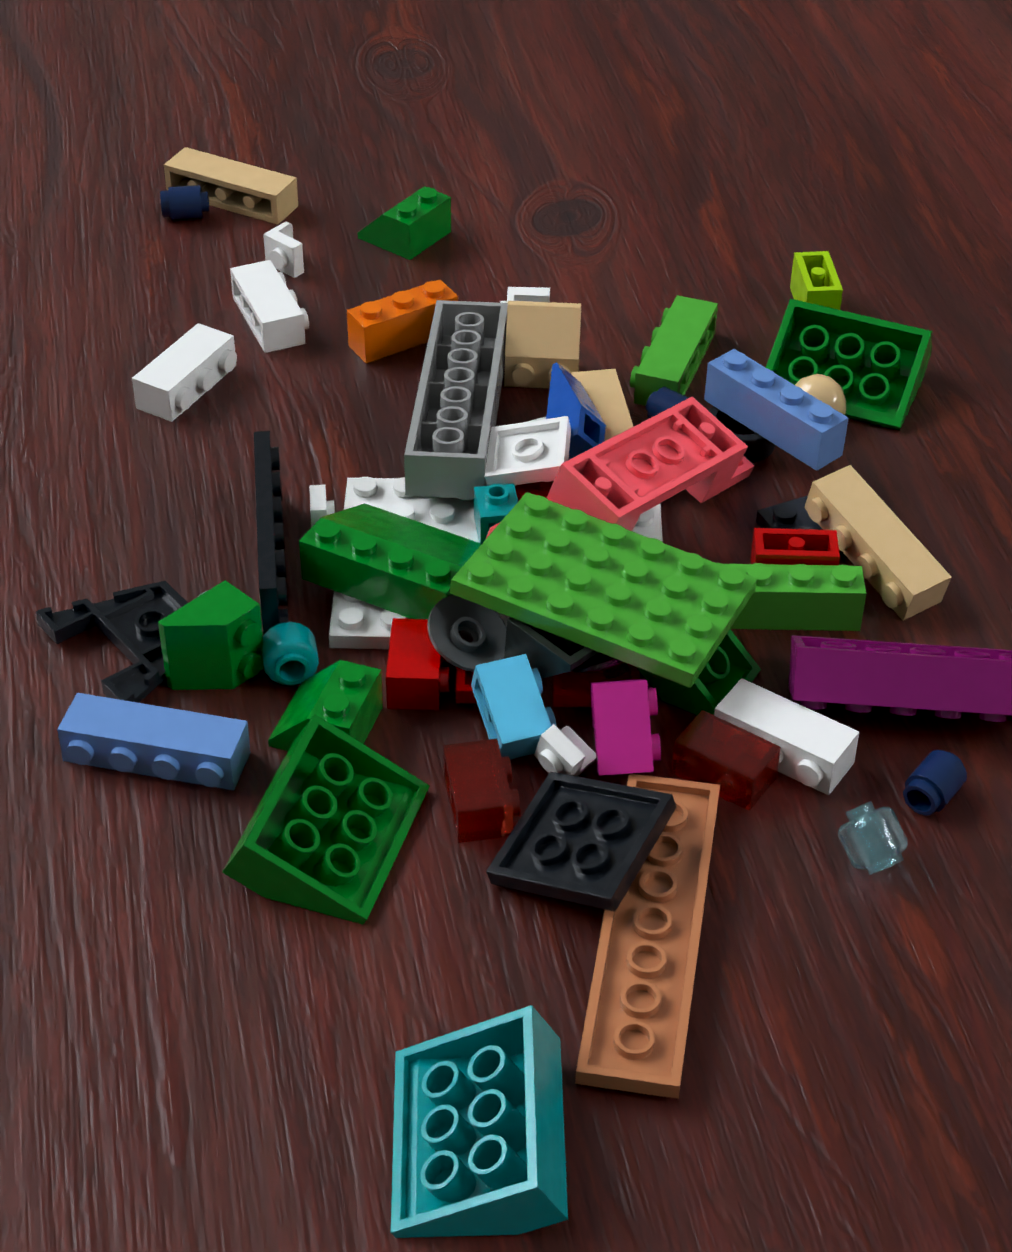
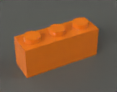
(395, 321)

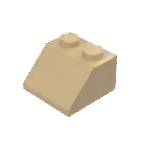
(539, 337)

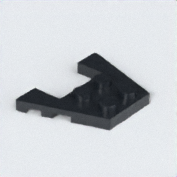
(130, 625)

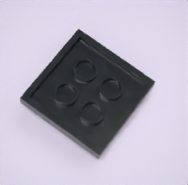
(582, 840)

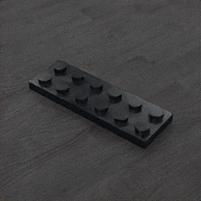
(270, 532)

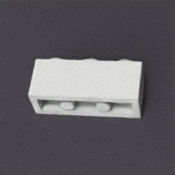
(269, 306)
(184, 372)
(812, 745)

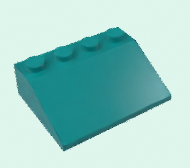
(480, 1131)

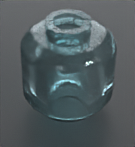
(873, 838)

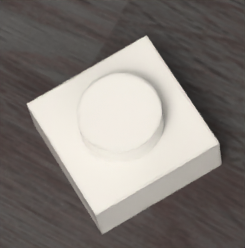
(318, 505)

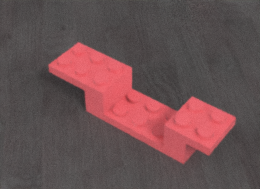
(652, 463)

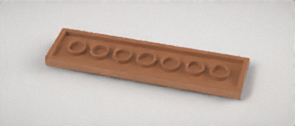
(650, 954)

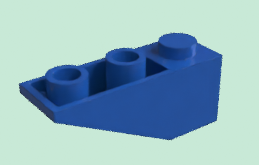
(570, 399)

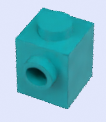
(492, 506)

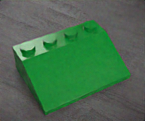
(869, 357)
(383, 559)
(328, 825)

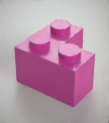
(623, 726)

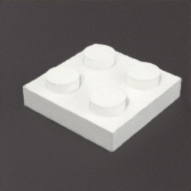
(527, 451)

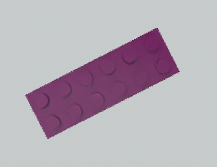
(901, 677)

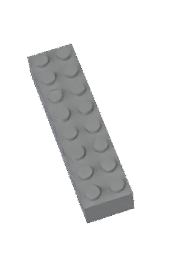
(456, 400)

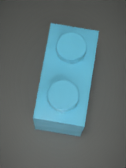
(512, 704)

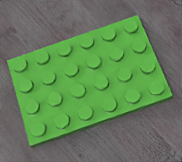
(605, 588)

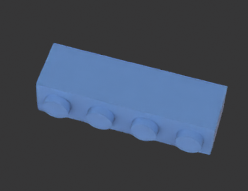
(776, 409)
(154, 741)

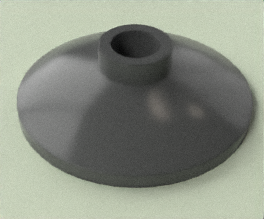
(466, 632)

